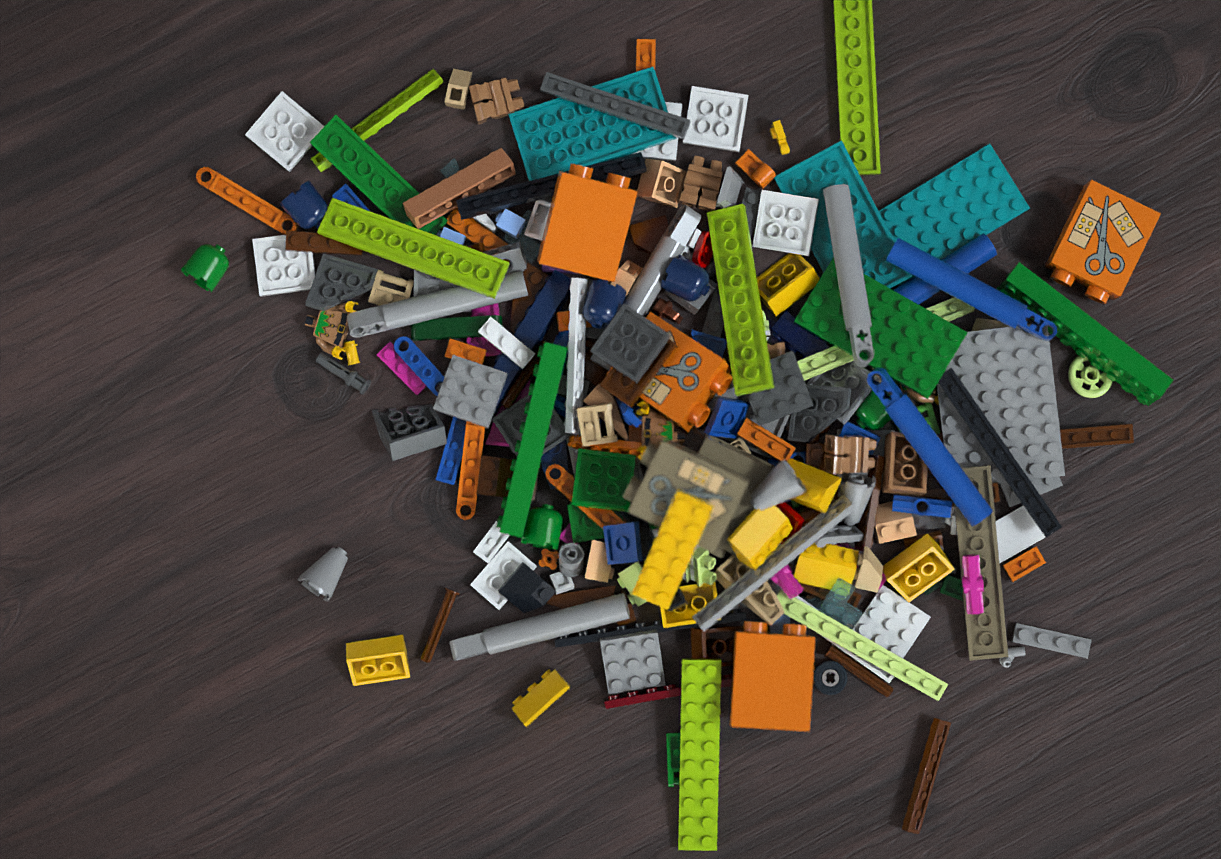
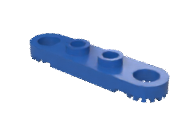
(419, 364)

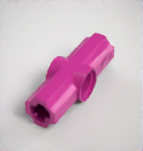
(788, 582)
(972, 584)

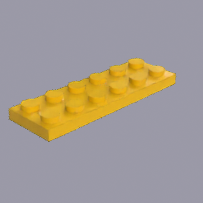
(672, 549)

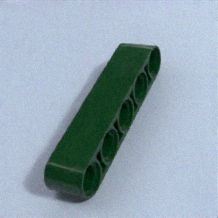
(450, 328)

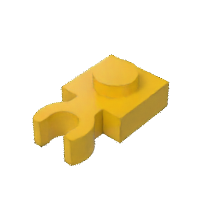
(778, 133)

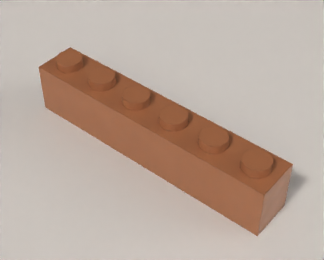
(465, 183)

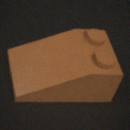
(601, 396)

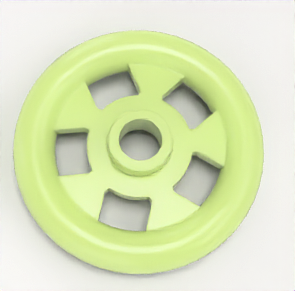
(1076, 383)

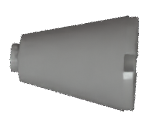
(777, 487)
(857, 489)
(325, 573)

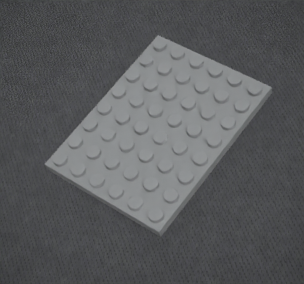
(1015, 389)

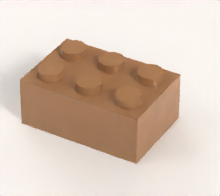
(903, 468)

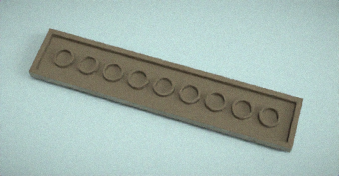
(985, 630)

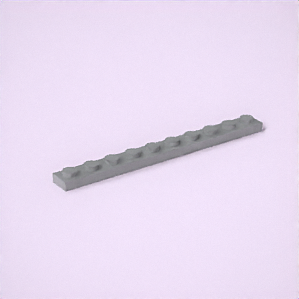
(773, 563)

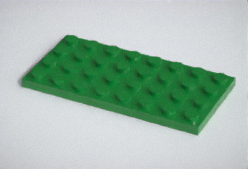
(905, 336)

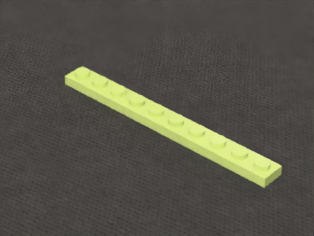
(835, 357)
(862, 646)

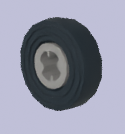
(840, 677)

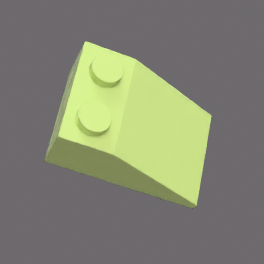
(628, 579)

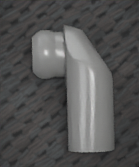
(1012, 653)

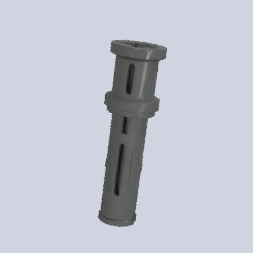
(350, 377)

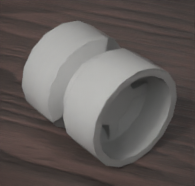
(571, 559)

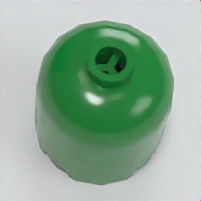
(207, 266)
(872, 413)
(543, 527)

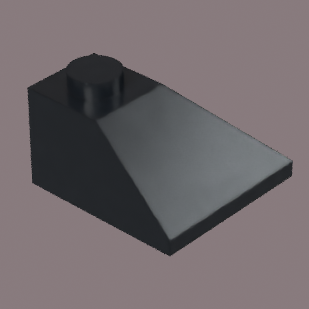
(526, 589)

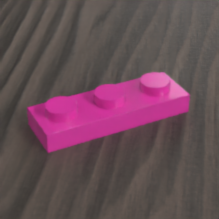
(401, 369)

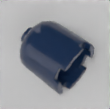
(305, 207)
(686, 279)
(602, 303)

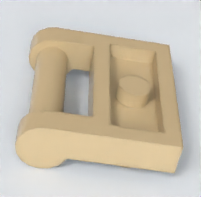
(382, 295)
(590, 424)

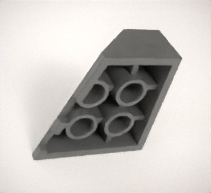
(409, 430)

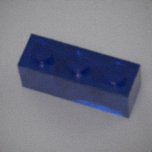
(796, 337)

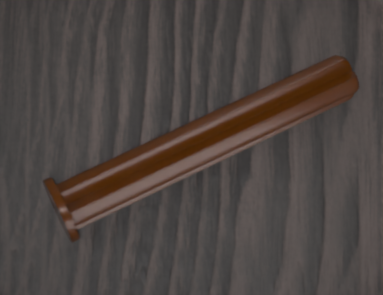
(522, 380)
(439, 625)
(859, 670)

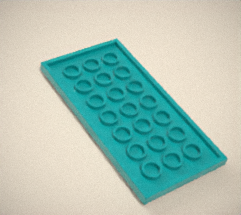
(568, 133)
(956, 206)
(875, 242)

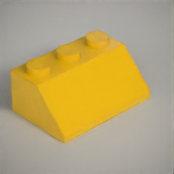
(786, 282)
(818, 484)
(759, 536)
(824, 565)
(917, 568)
(696, 599)
(377, 660)
(540, 696)

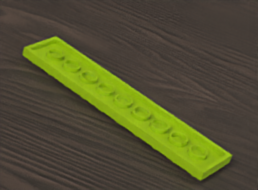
(857, 83)
(413, 248)
(740, 300)
(699, 754)

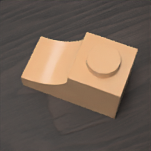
(627, 275)

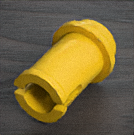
(351, 352)

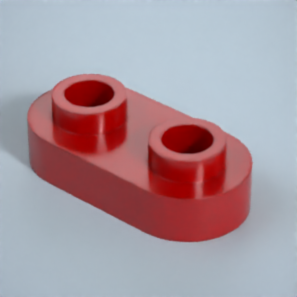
(703, 250)

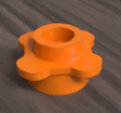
(553, 555)

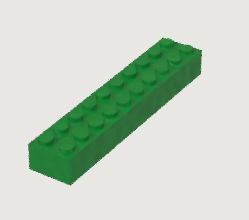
(1087, 336)
(533, 439)

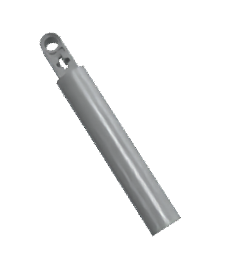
(849, 270)
(649, 280)
(431, 306)
(542, 627)

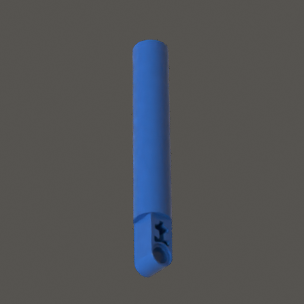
(965, 259)
(967, 289)
(930, 448)

